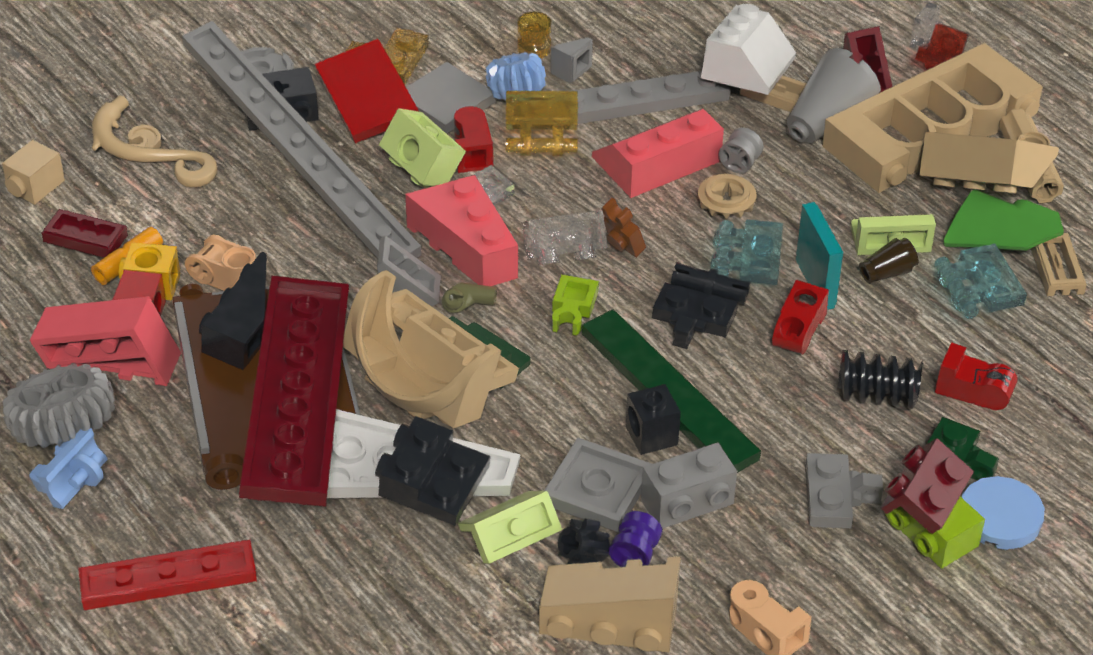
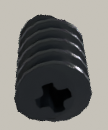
(879, 378)

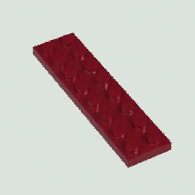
(295, 393)

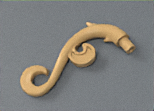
(149, 149)

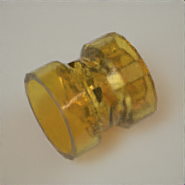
(534, 33)

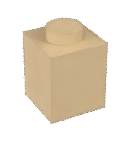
(33, 172)

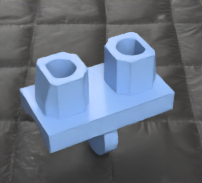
(73, 466)

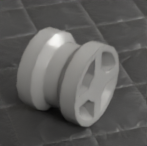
(741, 150)

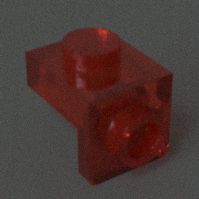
(943, 46)

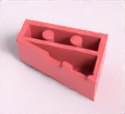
(467, 228)
(109, 335)

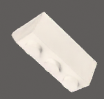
(747, 51)

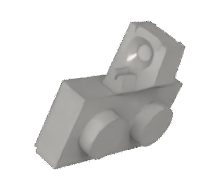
(835, 490)

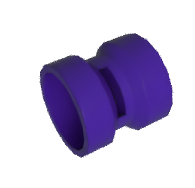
(636, 538)

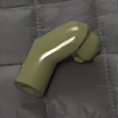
(466, 294)

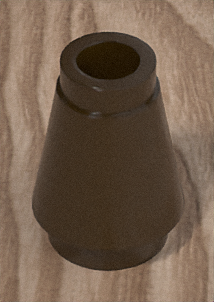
(891, 260)

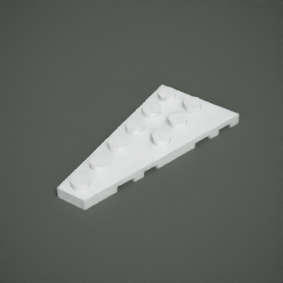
(363, 440)

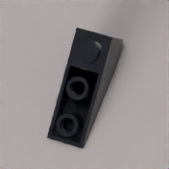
(237, 323)

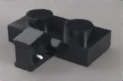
(693, 312)

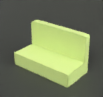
(875, 232)
(512, 525)

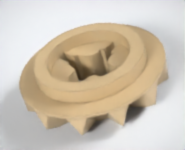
(739, 189)

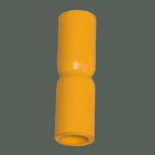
(108, 267)

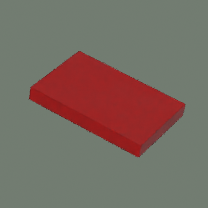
(364, 89)

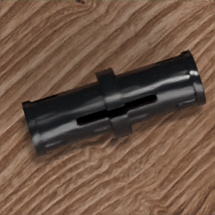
(710, 283)

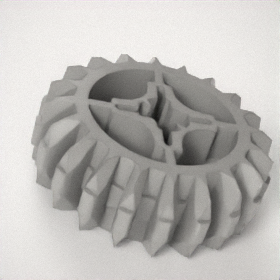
(58, 404)

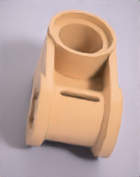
(220, 264)

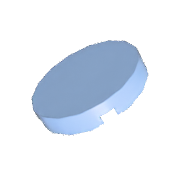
(1010, 511)

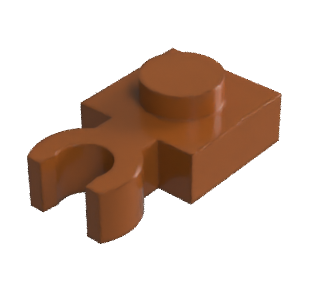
(621, 231)

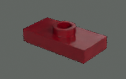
(84, 233)

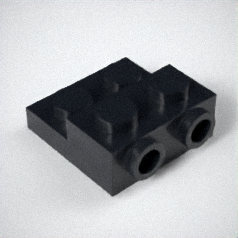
(431, 471)

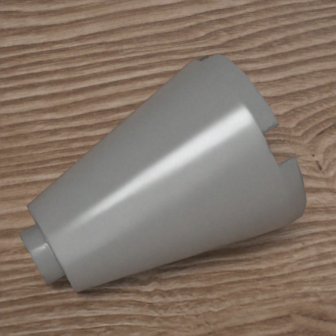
(832, 88)

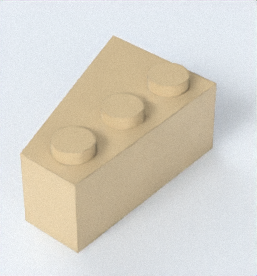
(612, 605)

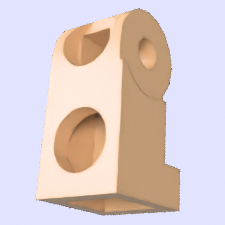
(766, 621)

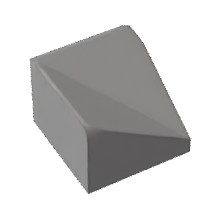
(571, 59)

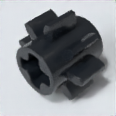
(583, 542)

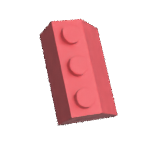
(662, 153)

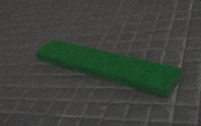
(648, 368)

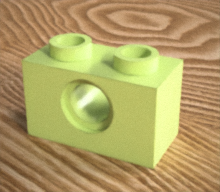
(421, 148)

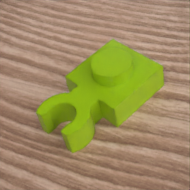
(572, 301)

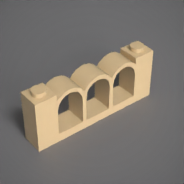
(884, 162)

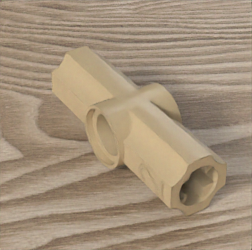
(1022, 127)

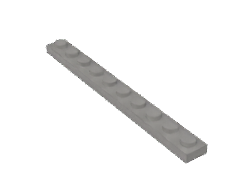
(296, 140)

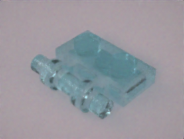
(760, 253)
(990, 279)

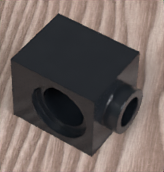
(653, 419)

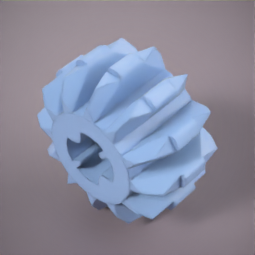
(515, 73)

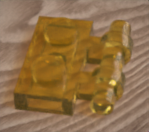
(542, 111)

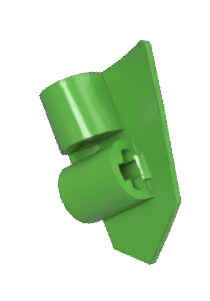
(1010, 226)

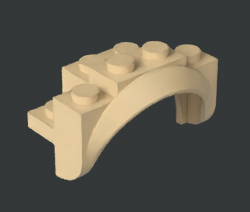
(435, 363)

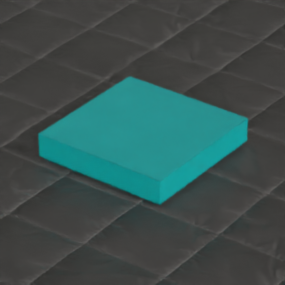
(819, 252)

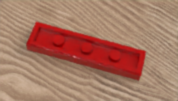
(166, 574)

